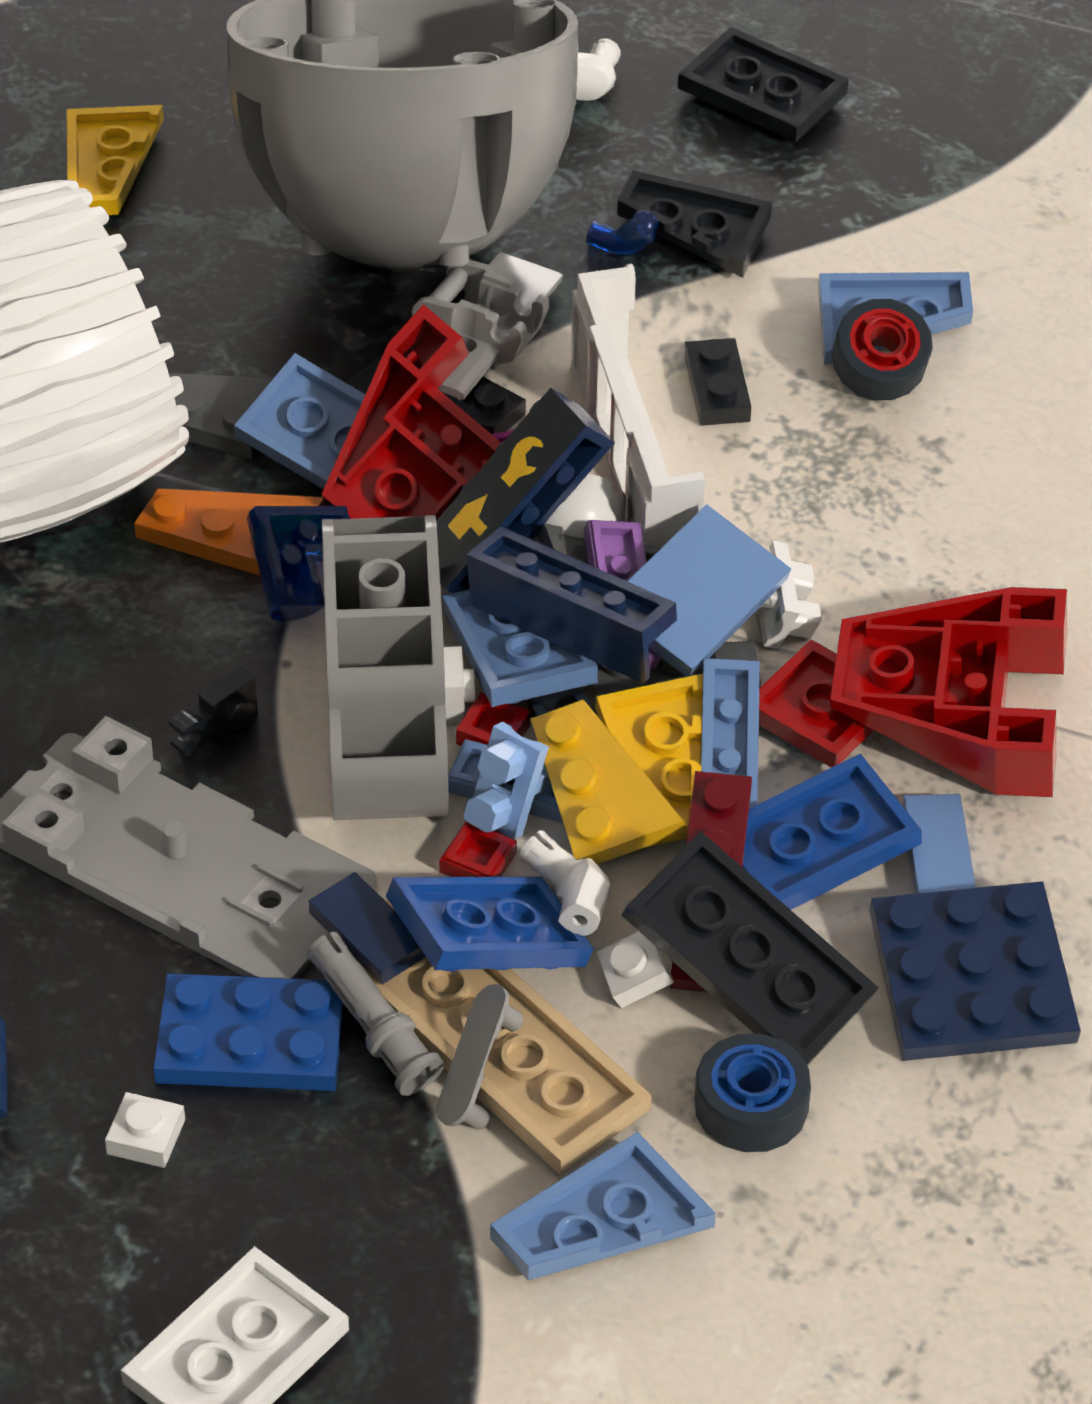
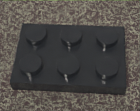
(763, 83)

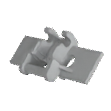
(498, 315)

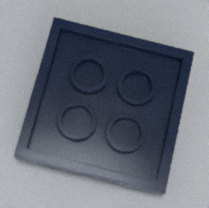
(973, 971)

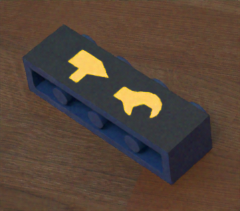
(521, 482)

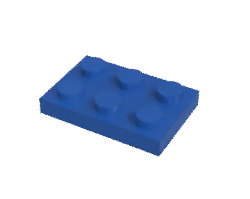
(826, 832)
(487, 923)
(249, 1032)

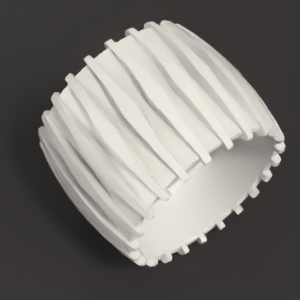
(79, 364)

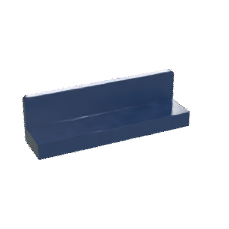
(568, 602)

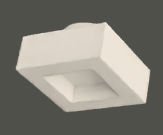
(458, 685)
(634, 969)
(145, 1129)

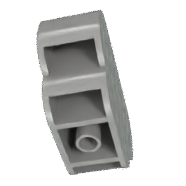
(385, 668)

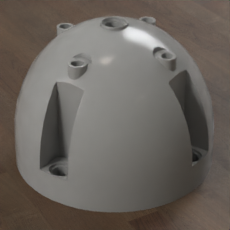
(403, 121)

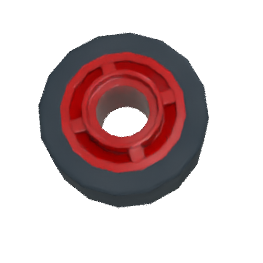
(885, 325)

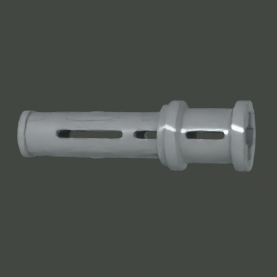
(388, 1032)

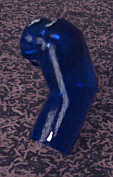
(626, 239)

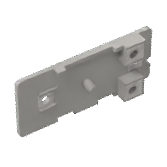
(171, 853)

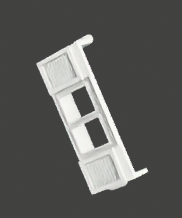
(614, 401)

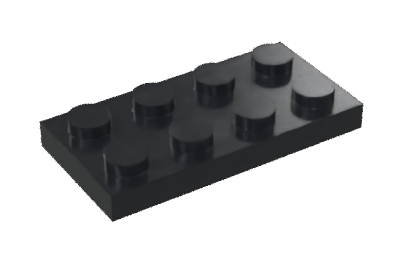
(749, 949)

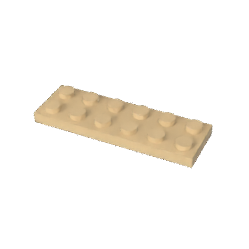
(537, 1080)

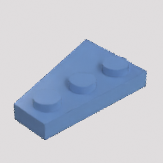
(601, 1211)

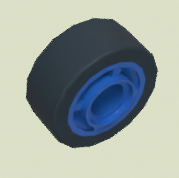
(755, 1119)

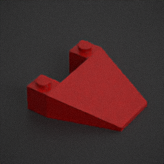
(409, 440)
(940, 682)

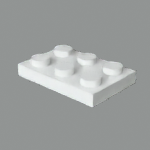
(238, 1340)

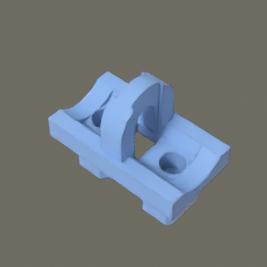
(506, 759)

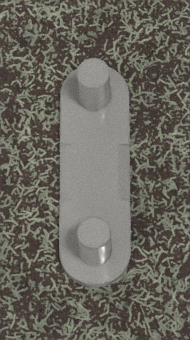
(462, 1084)

